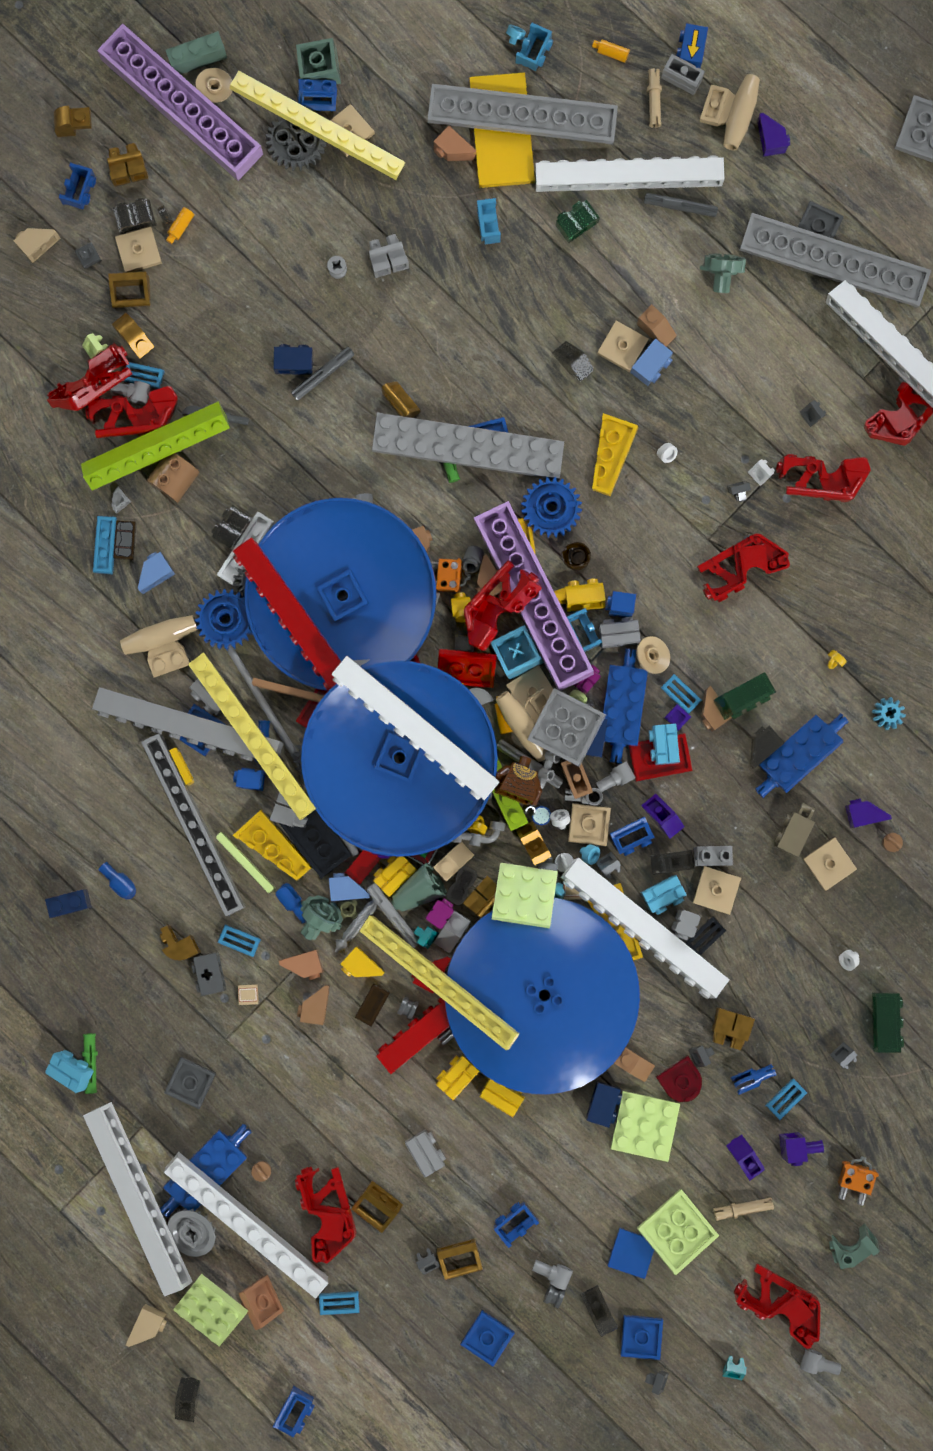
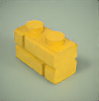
(394, 874)
(457, 1076)
(502, 1097)

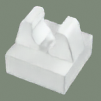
(761, 472)

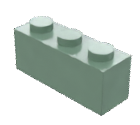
(196, 53)

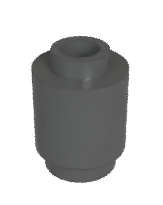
(472, 559)

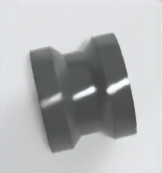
(408, 1007)
(554, 1296)

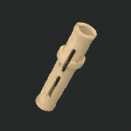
(654, 97)
(736, 1210)

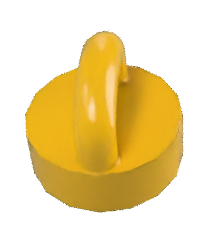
(836, 659)
(478, 827)

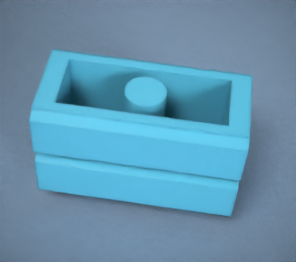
(665, 744)
(664, 894)
(69, 1071)

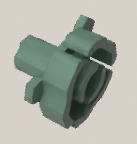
(723, 269)
(319, 916)

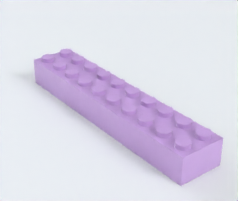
(180, 102)
(543, 614)

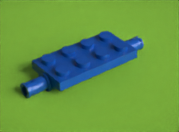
(624, 705)
(801, 754)
(217, 1159)

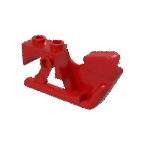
(82, 392)
(152, 416)
(899, 425)
(839, 485)
(748, 553)
(484, 609)
(337, 1223)
(797, 1304)

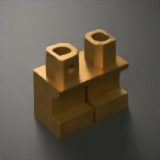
(118, 165)
(477, 902)
(733, 1025)

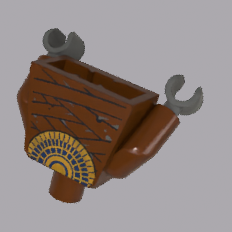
(519, 784)

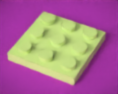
(524, 895)
(645, 1126)
(677, 1232)
(210, 1310)

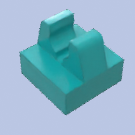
(426, 936)
(734, 1371)

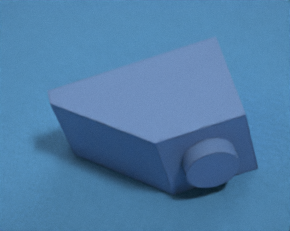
(154, 572)
(345, 888)

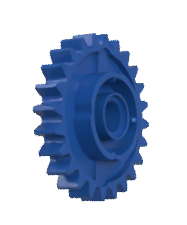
(551, 493)
(210, 620)

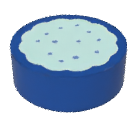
(542, 815)

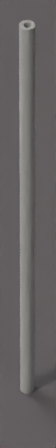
(272, 718)

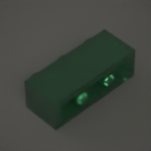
(745, 697)
(887, 1022)

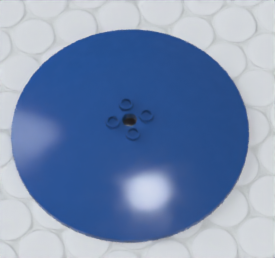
(351, 549)
(388, 803)
(572, 1032)

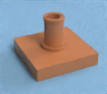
(261, 1302)

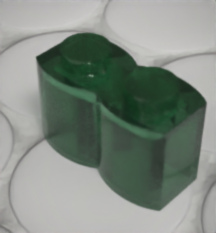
(577, 221)

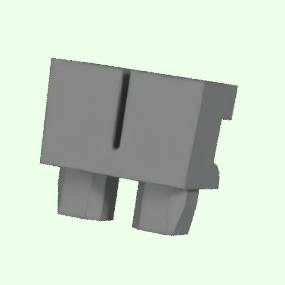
(380, 255)
(286, 815)
(713, 856)

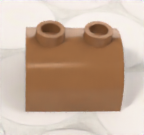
(173, 476)

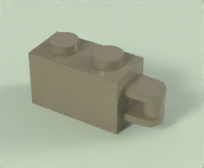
(795, 831)

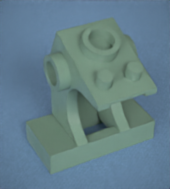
(856, 1253)

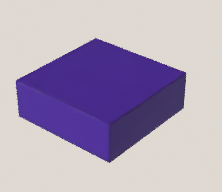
(677, 716)

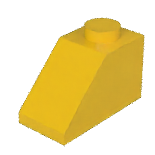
(360, 965)

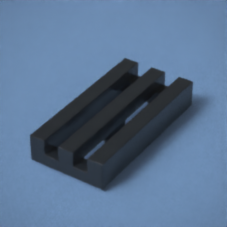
(711, 941)

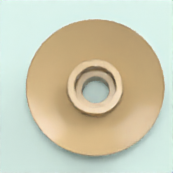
(214, 78)
(659, 655)

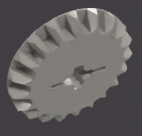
(186, 1242)

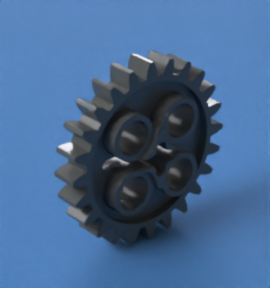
(282, 149)

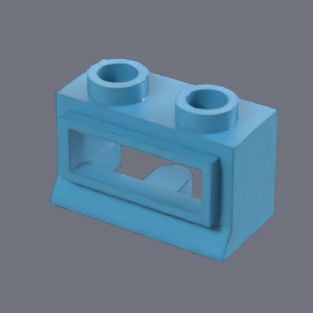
(536, 32)
(488, 221)
(588, 628)

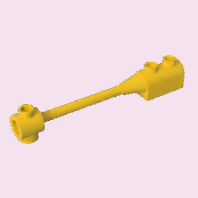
(574, 596)

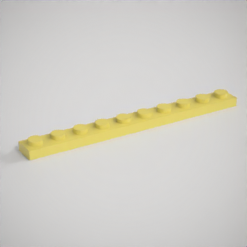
(317, 125)
(252, 736)
(439, 982)

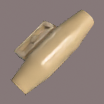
(733, 110)
(162, 644)
(523, 719)

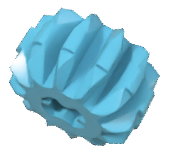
(892, 719)

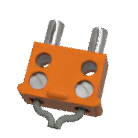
(451, 575)
(858, 1177)

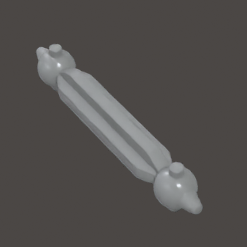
(356, 925)

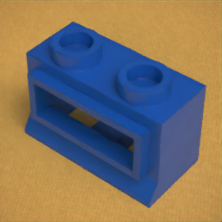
(317, 89)
(72, 183)
(249, 779)
(642, 822)
(520, 1229)
(295, 1394)

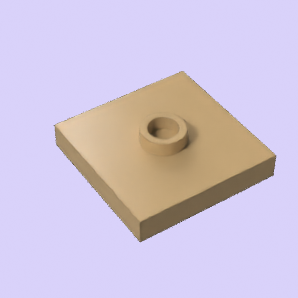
(353, 122)
(138, 250)
(622, 346)
(529, 684)
(589, 824)
(829, 864)
(716, 890)

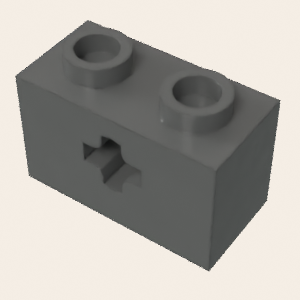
(213, 964)

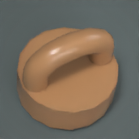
(892, 842)
(261, 1171)

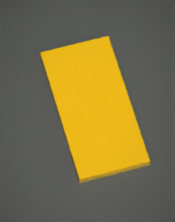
(500, 155)

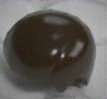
(576, 556)

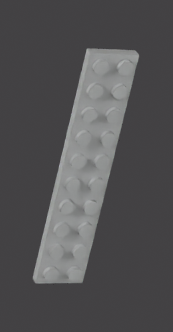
(522, 114)
(835, 260)
(467, 446)

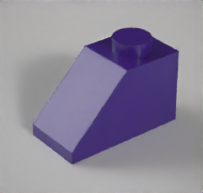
(772, 136)
(864, 813)
(663, 816)
(745, 1157)

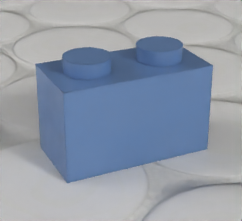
(652, 362)

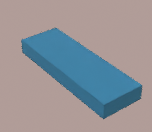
(104, 545)

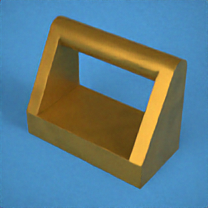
(129, 279)
(400, 400)
(381, 1200)
(457, 1249)

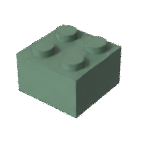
(318, 60)

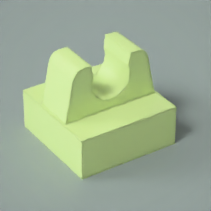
(92, 345)

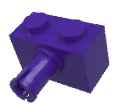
(795, 1148)

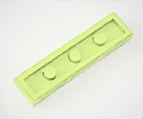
(245, 862)

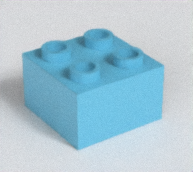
(517, 652)

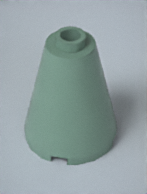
(419, 889)

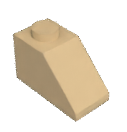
(36, 242)
(453, 861)
(147, 1325)

